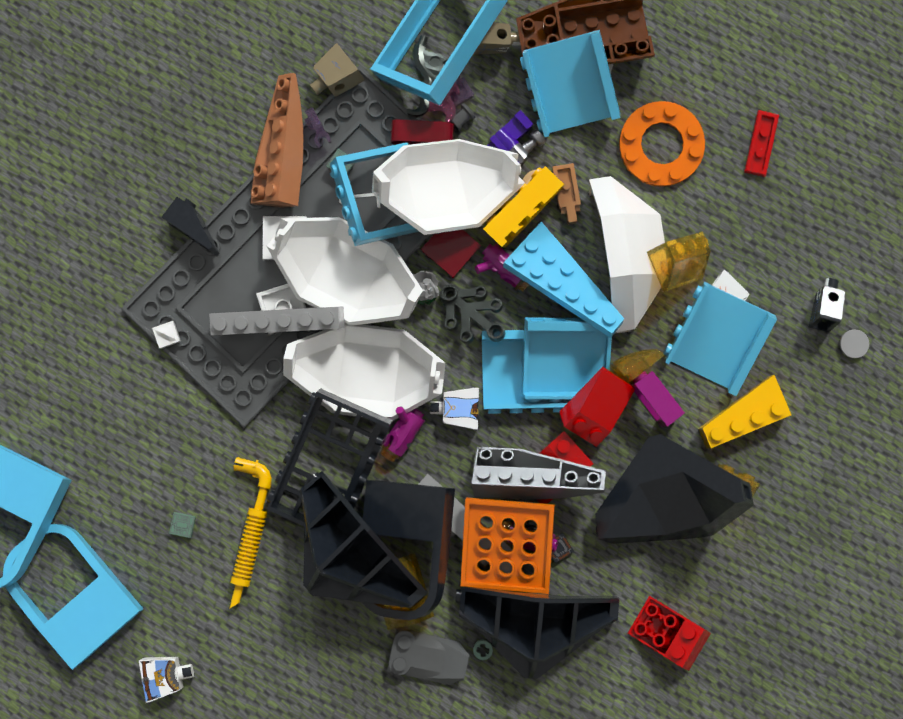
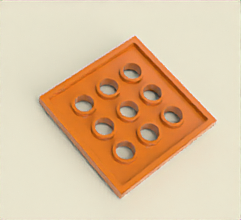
(494, 577)

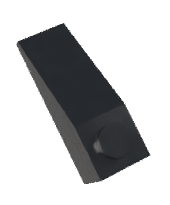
(189, 222)

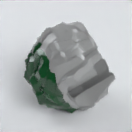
(429, 284)

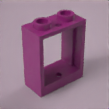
(657, 399)

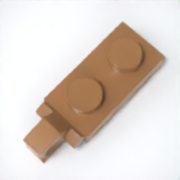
(568, 196)

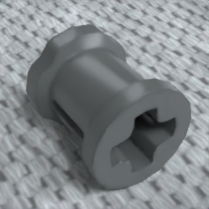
(462, 116)

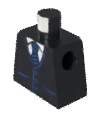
(827, 306)

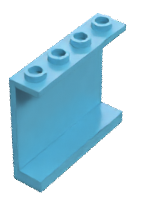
(570, 82)
(720, 337)
(503, 376)

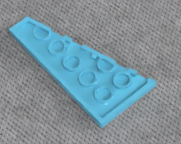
(552, 270)

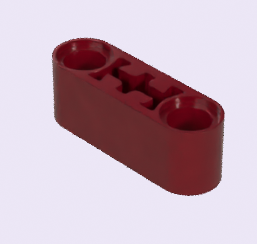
(420, 131)

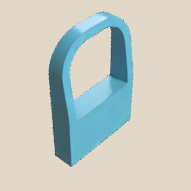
(33, 495)
(90, 616)

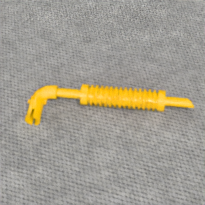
(253, 528)

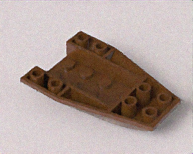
(619, 22)

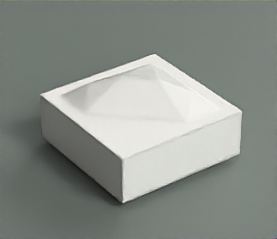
(166, 334)

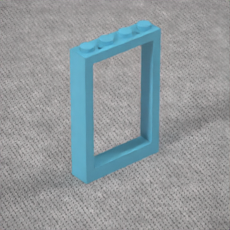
(407, 31)

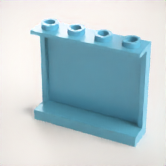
(561, 357)

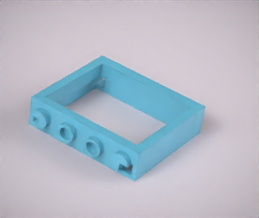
(350, 209)

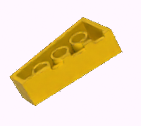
(523, 207)
(752, 411)

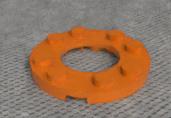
(652, 172)

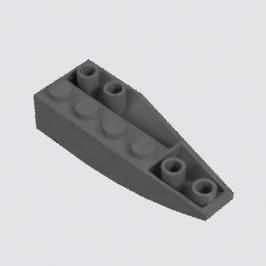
(531, 476)

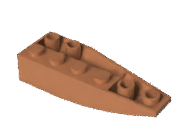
(281, 149)

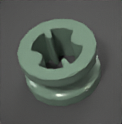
(487, 644)

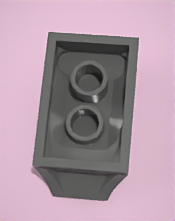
(427, 657)

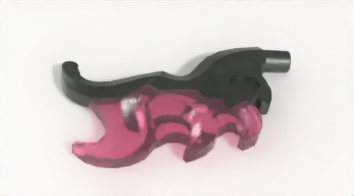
(430, 65)

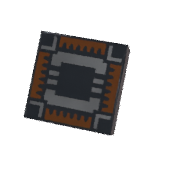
(563, 548)

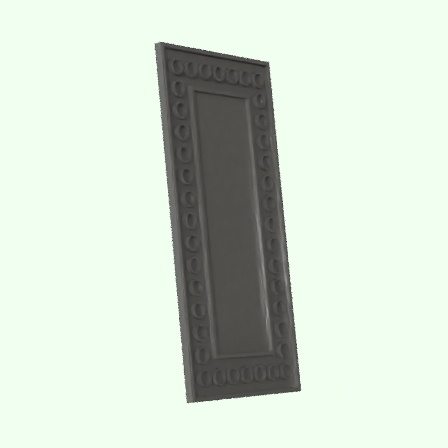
(247, 369)

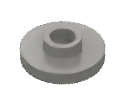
(854, 343)

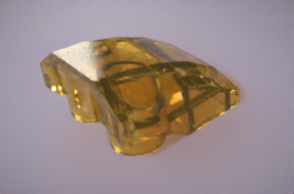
(633, 364)

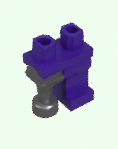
(512, 132)

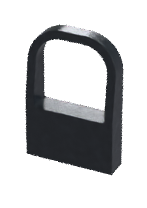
(417, 514)

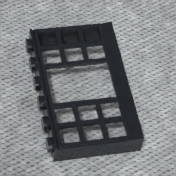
(364, 466)

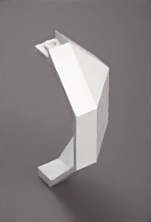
(447, 184)
(628, 233)
(332, 272)
(367, 367)

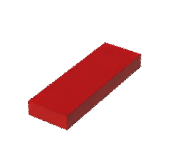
(761, 143)

